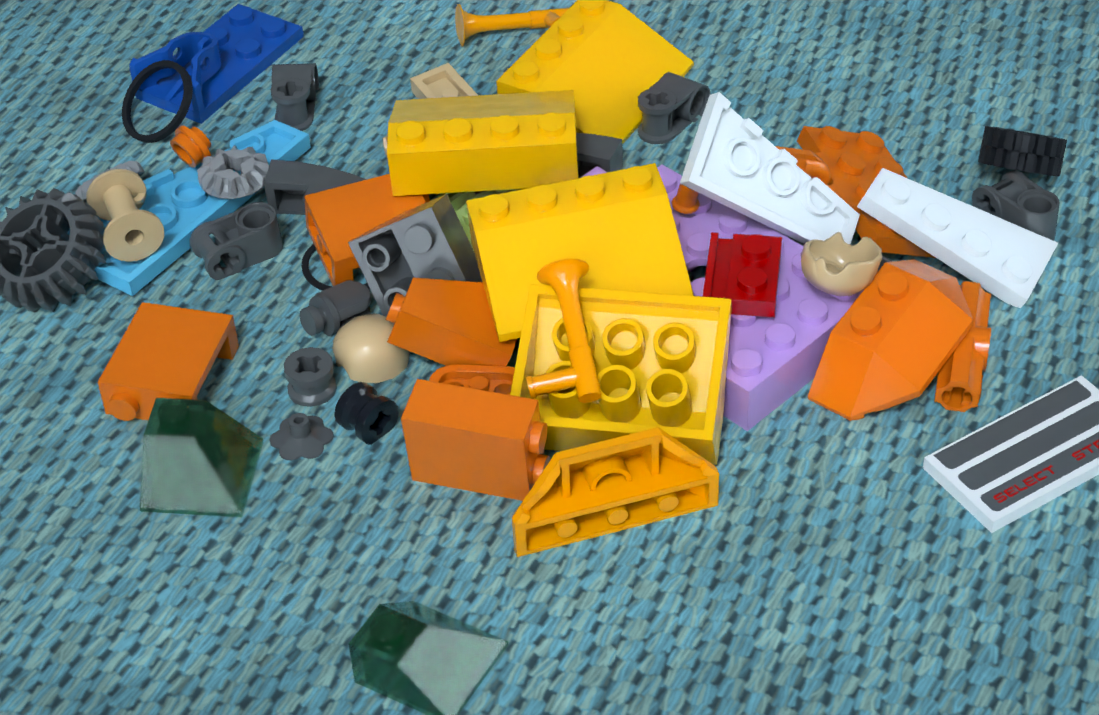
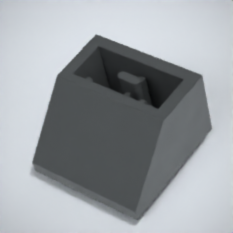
(418, 245)

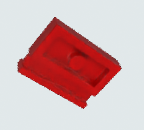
(745, 272)

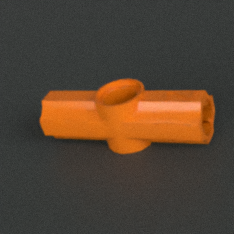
(961, 376)

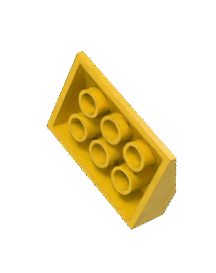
(603, 58)
(482, 142)
(608, 219)
(654, 362)

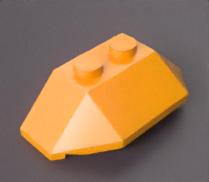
(612, 489)

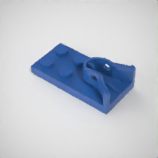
(217, 60)

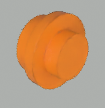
(190, 145)

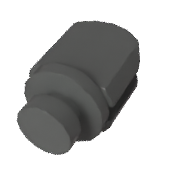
(335, 307)

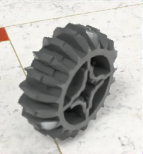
(51, 260)

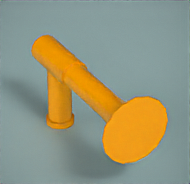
(471, 24)
(564, 279)

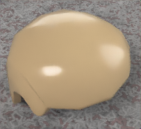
(839, 266)
(364, 350)

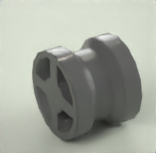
(310, 376)

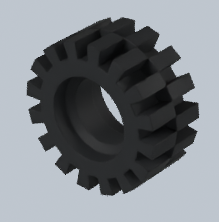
(1022, 151)

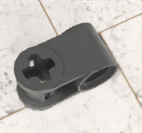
(294, 93)
(670, 107)
(1020, 203)
(241, 240)

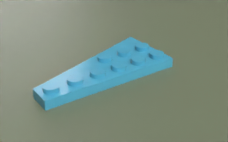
(185, 206)

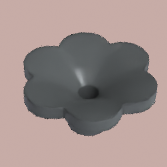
(301, 437)

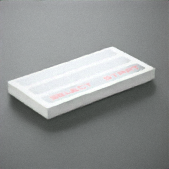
(1023, 456)

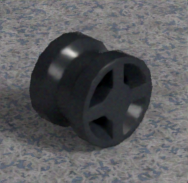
(365, 412)

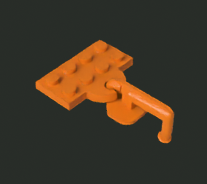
(848, 167)

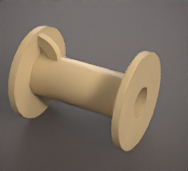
(131, 231)

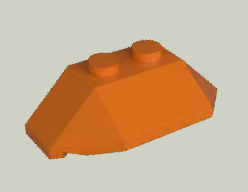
(891, 340)

